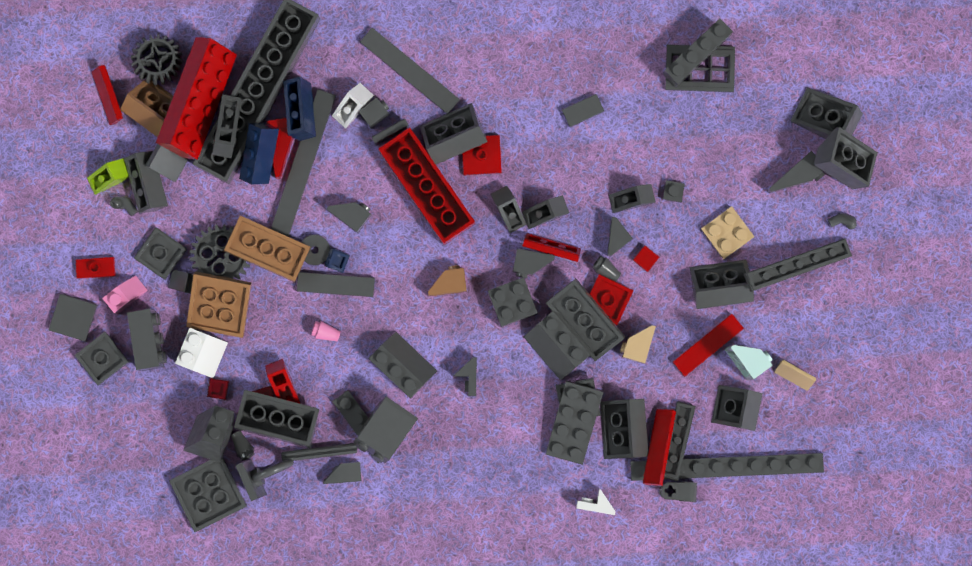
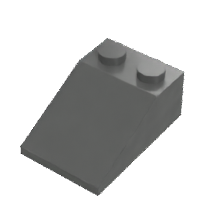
(825, 113)

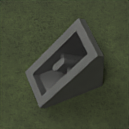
(618, 237)

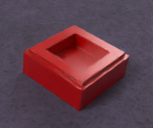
(646, 258)

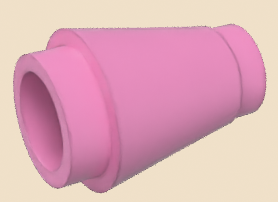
(325, 332)

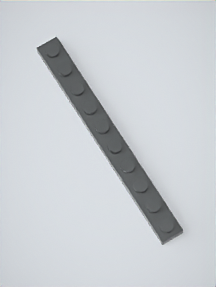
(741, 466)

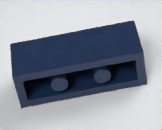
(299, 109)
(259, 153)

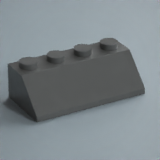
(277, 419)

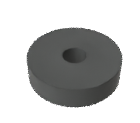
(323, 252)

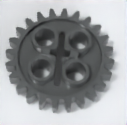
(209, 242)

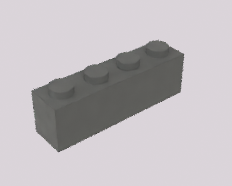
(697, 52)

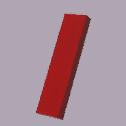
(708, 345)
(659, 447)

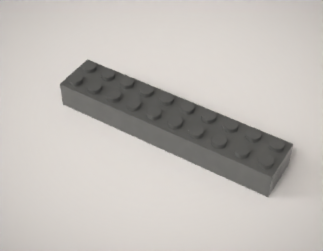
(262, 82)

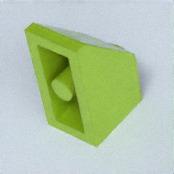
(108, 176)

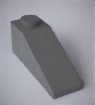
(226, 126)
(800, 174)

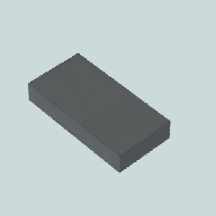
(583, 110)
(390, 131)

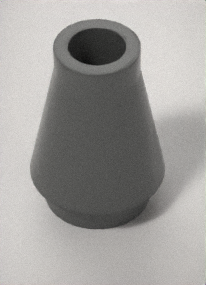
(606, 268)
(242, 446)

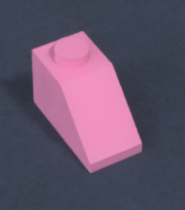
(124, 294)

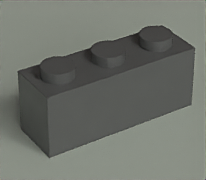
(145, 183)

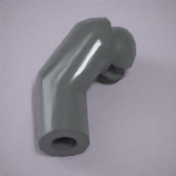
(123, 203)
(848, 220)

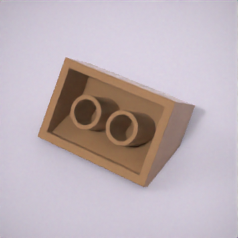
(147, 105)

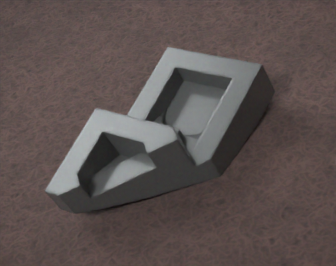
(344, 473)

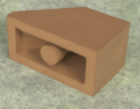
(449, 282)

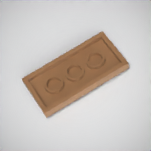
(267, 248)

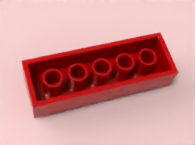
(196, 98)
(426, 186)

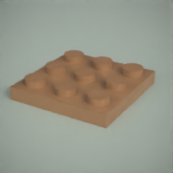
(218, 304)

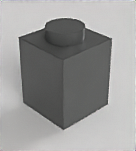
(374, 112)

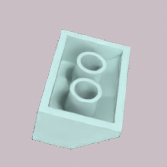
(749, 361)

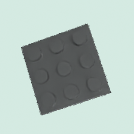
(208, 493)

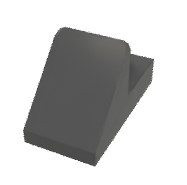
(181, 281)
(469, 370)

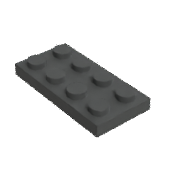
(585, 319)
(574, 422)

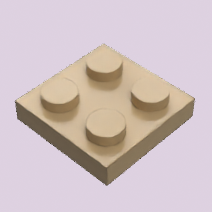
(727, 232)

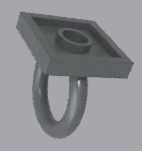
(254, 478)

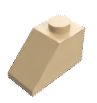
(638, 345)

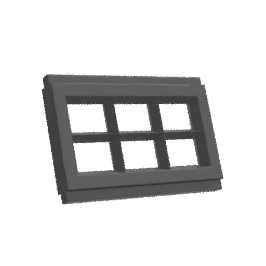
(706, 86)

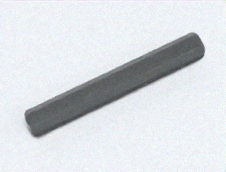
(319, 452)

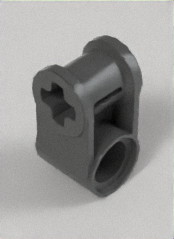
(682, 491)

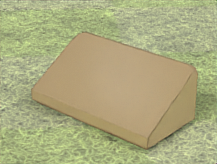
(795, 375)

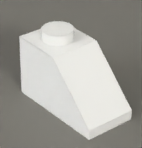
(352, 103)

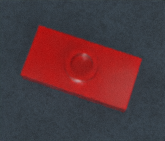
(95, 267)

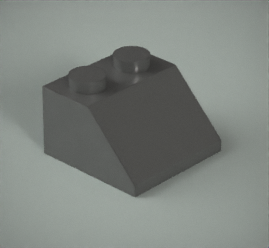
(737, 407)

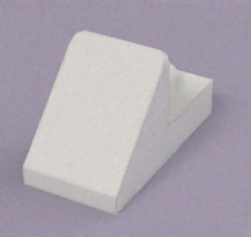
(601, 506)

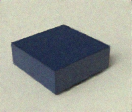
(337, 260)

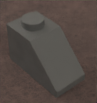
(632, 198)
(508, 209)
(545, 212)
(351, 214)
(530, 262)

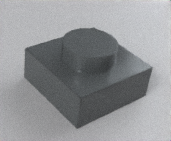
(673, 191)

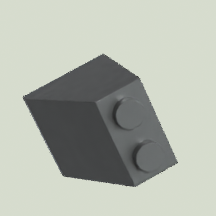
(385, 430)
(211, 433)

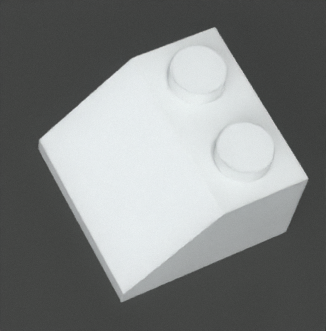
(201, 353)

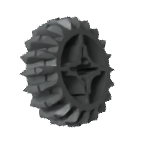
(149, 61)

